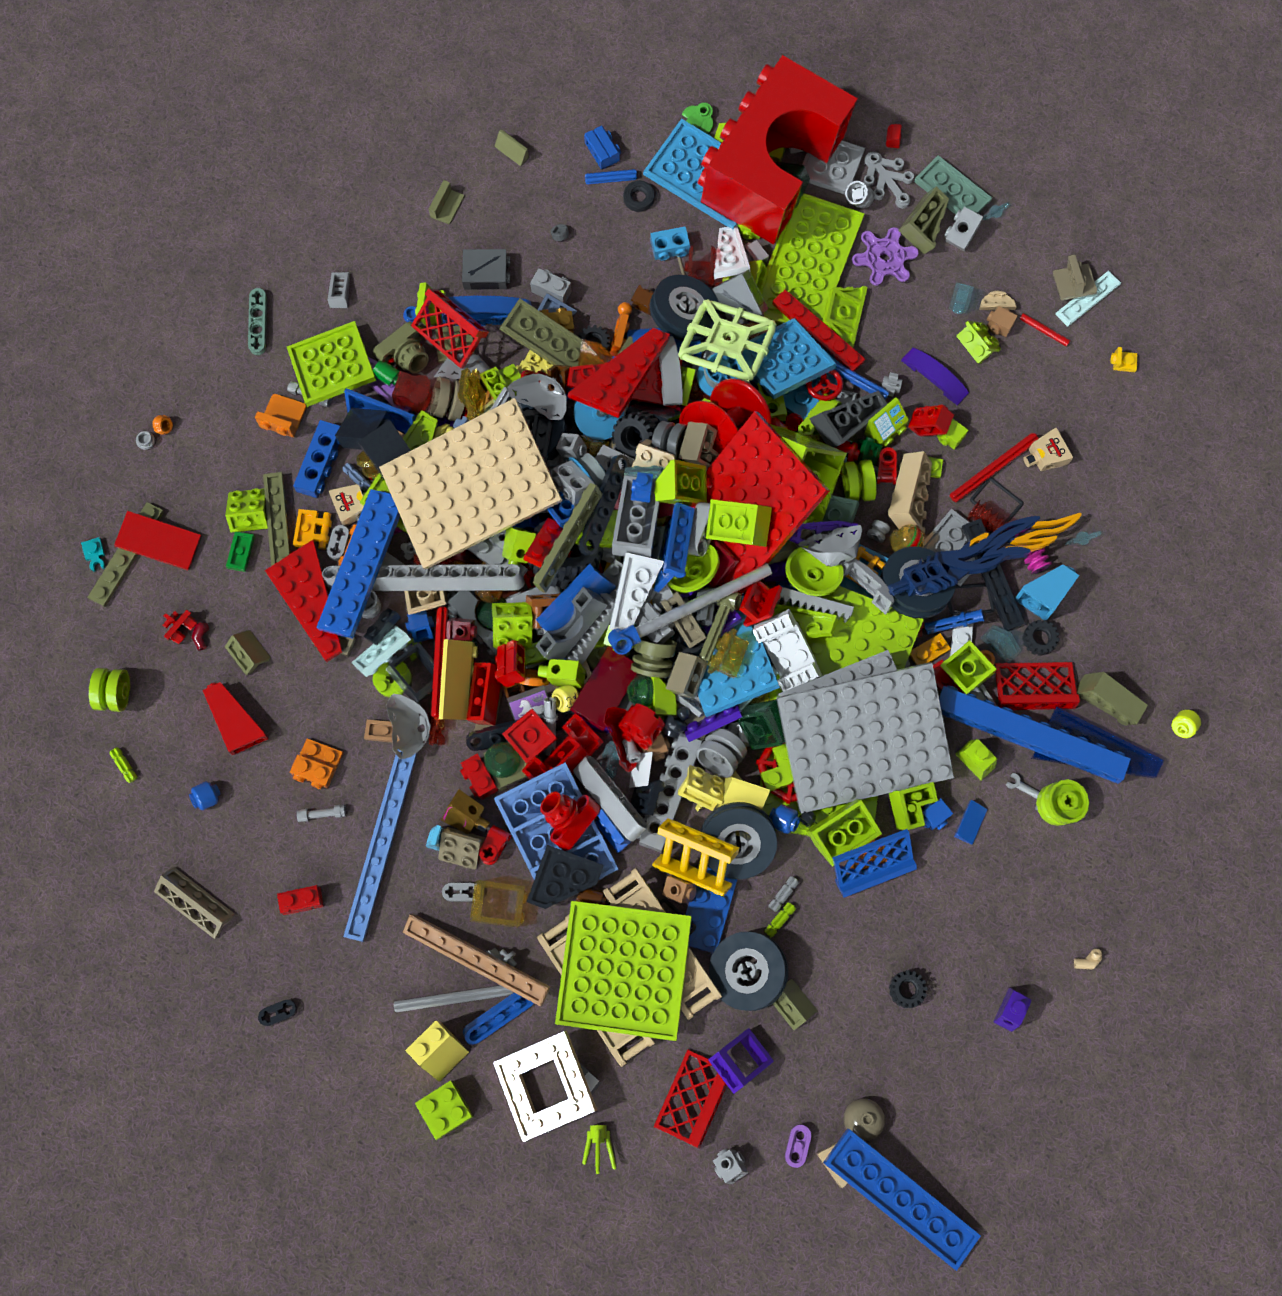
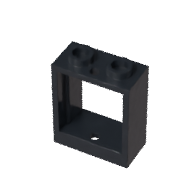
(425, 658)

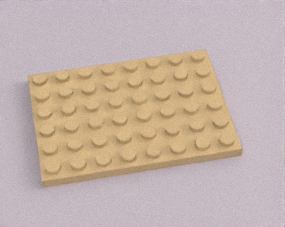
(470, 484)

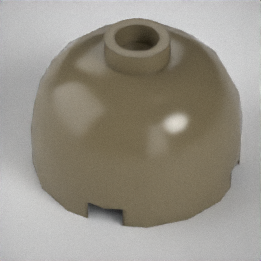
(864, 1119)

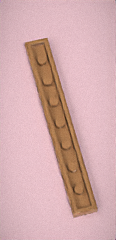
(476, 959)

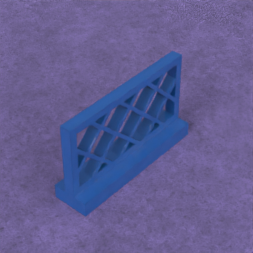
(675, 545)
(877, 873)

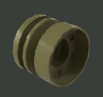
(653, 658)

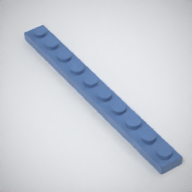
(379, 848)

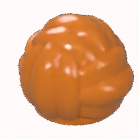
(162, 424)

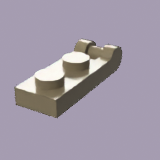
(687, 625)

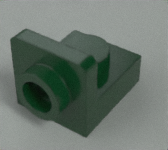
(869, 450)

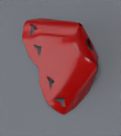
(613, 720)

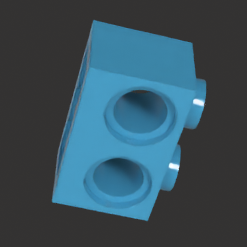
(669, 239)

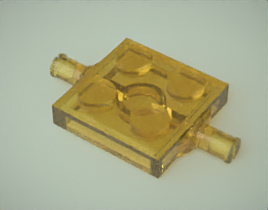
(472, 393)

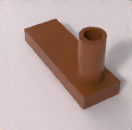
(537, 603)

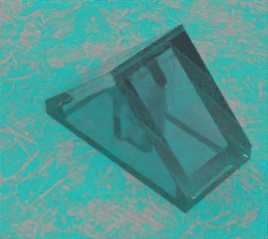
(1001, 643)

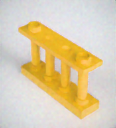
(701, 842)

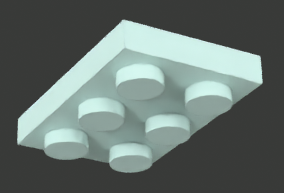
(375, 655)

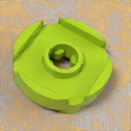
(384, 686)

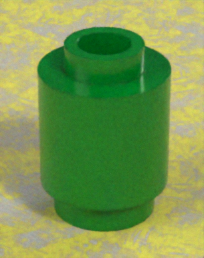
(386, 373)

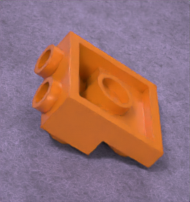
(316, 764)

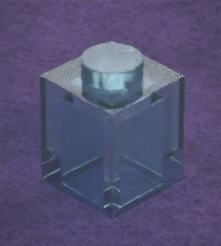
(961, 298)

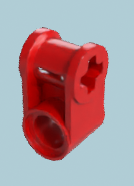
(887, 469)
(495, 843)

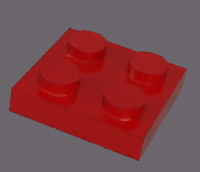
(529, 736)

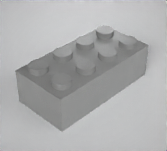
(635, 523)

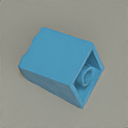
(1047, 591)

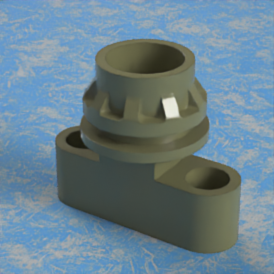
(405, 349)

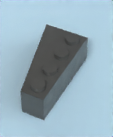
(845, 420)

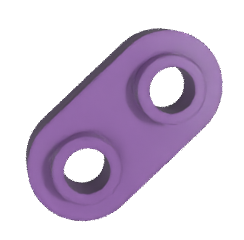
(798, 1146)

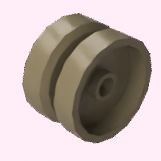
(445, 399)

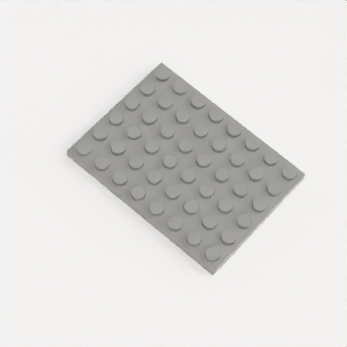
(865, 737)

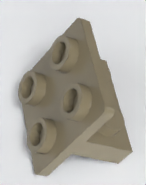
(1074, 280)
(460, 848)

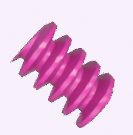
(1036, 560)

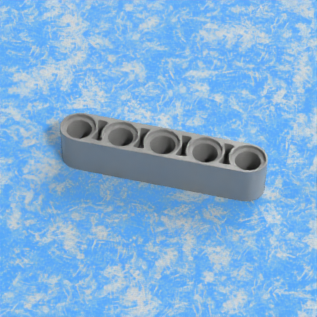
(610, 798)

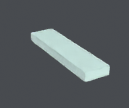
(1080, 305)

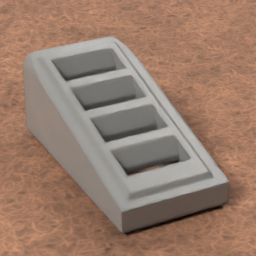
(339, 300)

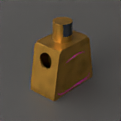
(464, 813)

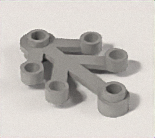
(887, 177)

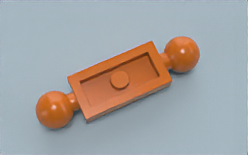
(621, 327)

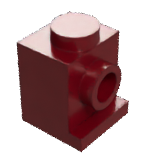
(467, 625)

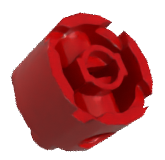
(641, 726)

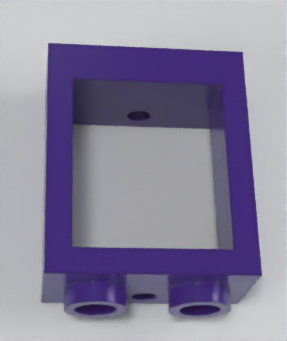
(734, 1077)

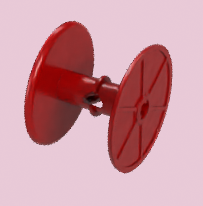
(738, 402)

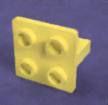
(702, 788)

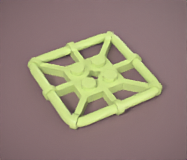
(733, 348)

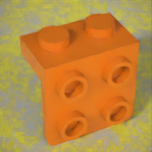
(281, 415)

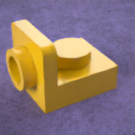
(1124, 360)

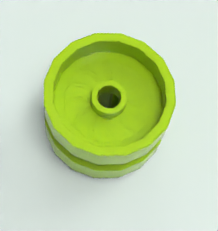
(859, 480)
(109, 689)
(1062, 802)

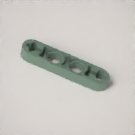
(257, 321)

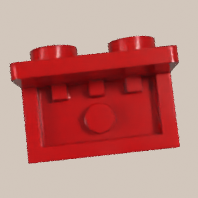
(759, 602)

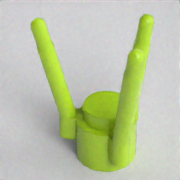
(598, 1135)

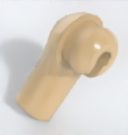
(1090, 961)

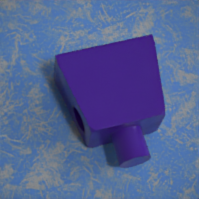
(1012, 1010)

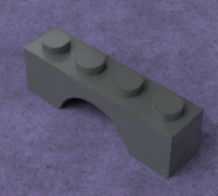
(464, 605)
(558, 643)

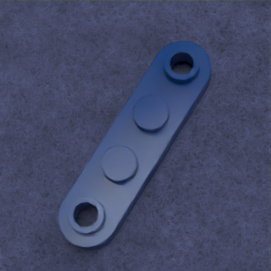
(495, 1018)

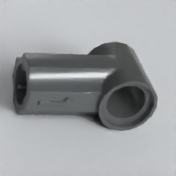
(706, 614)

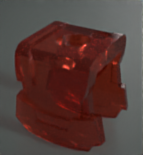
(692, 266)
(412, 392)

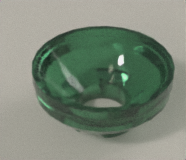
(641, 690)
(504, 769)

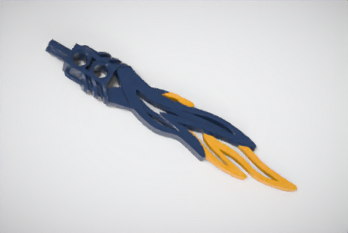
(956, 562)

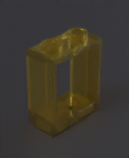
(477, 901)

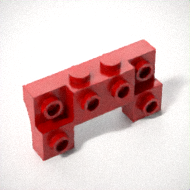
(578, 744)

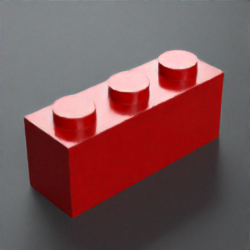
(483, 695)

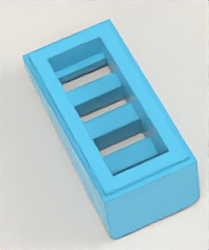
(434, 838)

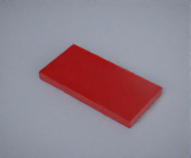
(157, 540)

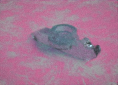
(996, 211)
(1083, 538)

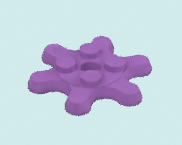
(890, 247)

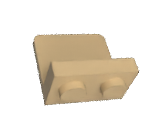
(649, 456)

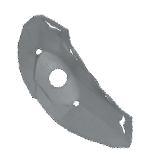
(473, 363)
(539, 395)
(834, 549)
(406, 725)

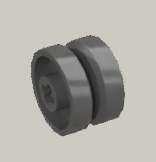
(669, 437)

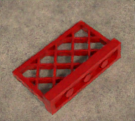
(459, 317)
(1040, 700)
(707, 1111)

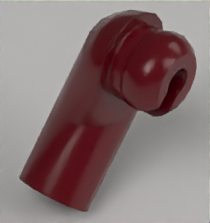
(197, 635)

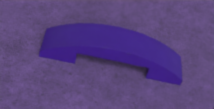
(937, 374)

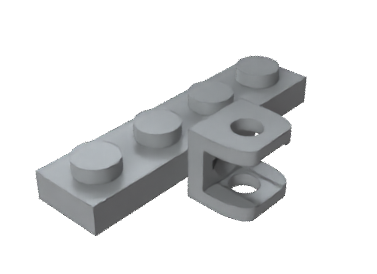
(491, 551)

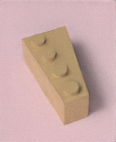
(911, 491)

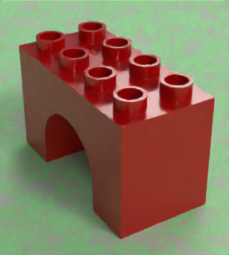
(786, 112)

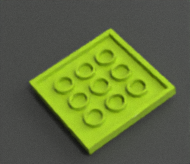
(331, 363)

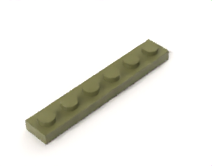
(276, 516)
(567, 538)
(119, 565)

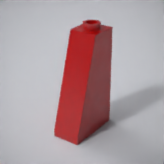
(233, 721)

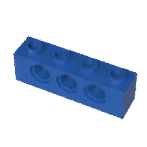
(312, 487)

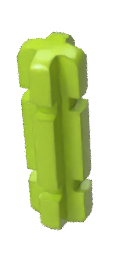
(123, 765)
(780, 919)

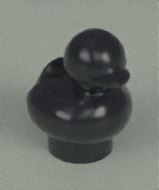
(674, 725)

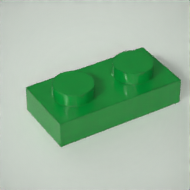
(240, 551)

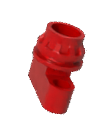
(568, 817)

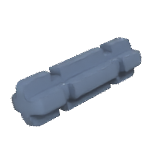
(356, 476)

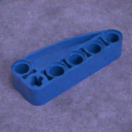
(485, 308)

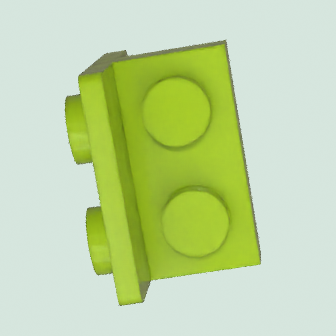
(978, 341)

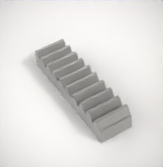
(815, 603)
(592, 635)

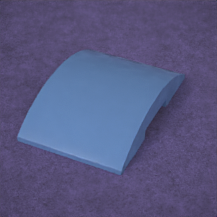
(532, 832)

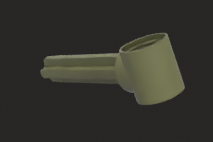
(725, 605)

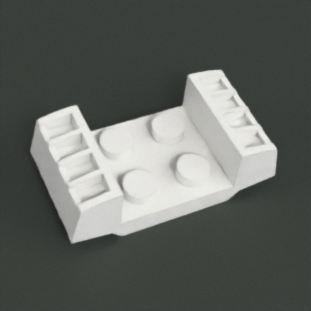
(787, 650)

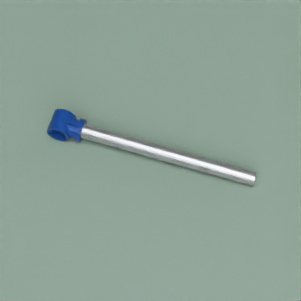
(632, 635)

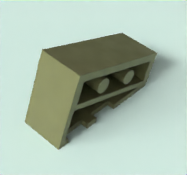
(924, 221)

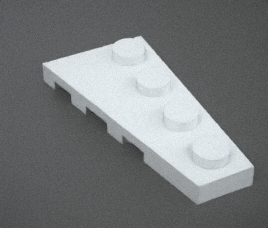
(731, 254)
(634, 585)

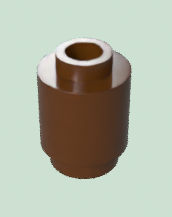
(591, 896)

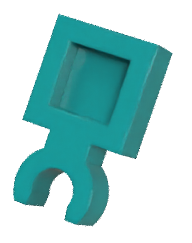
(92, 551)

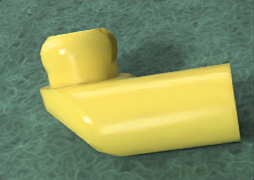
(442, 430)

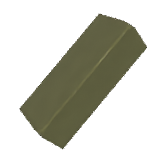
(511, 148)

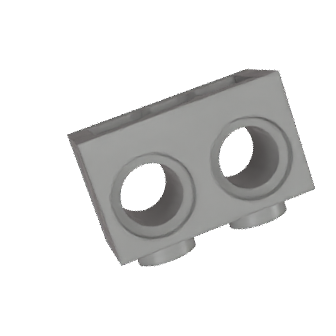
(570, 481)

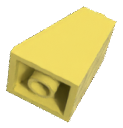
(741, 791)
(437, 1050)

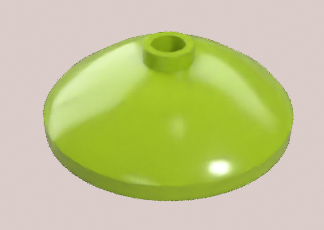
(803, 565)
(698, 572)

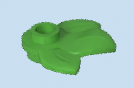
(699, 119)

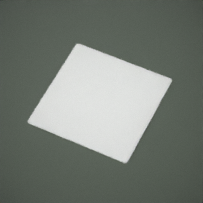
(641, 772)

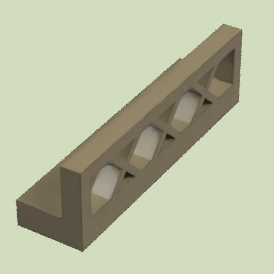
(194, 898)

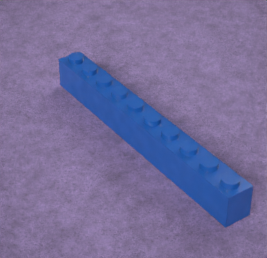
(1033, 735)

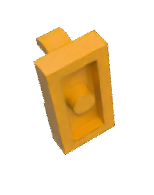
(930, 650)

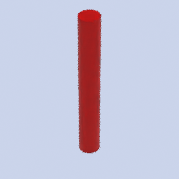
(1044, 329)

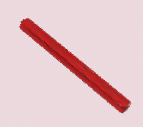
(993, 468)
(441, 628)

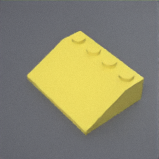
(456, 678)

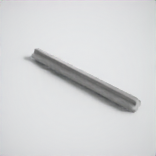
(451, 998)

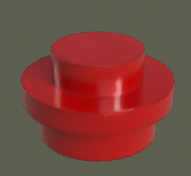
(793, 421)

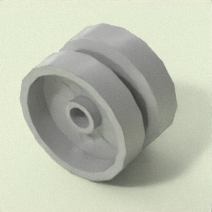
(721, 753)

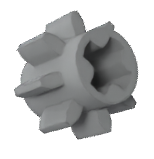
(892, 383)

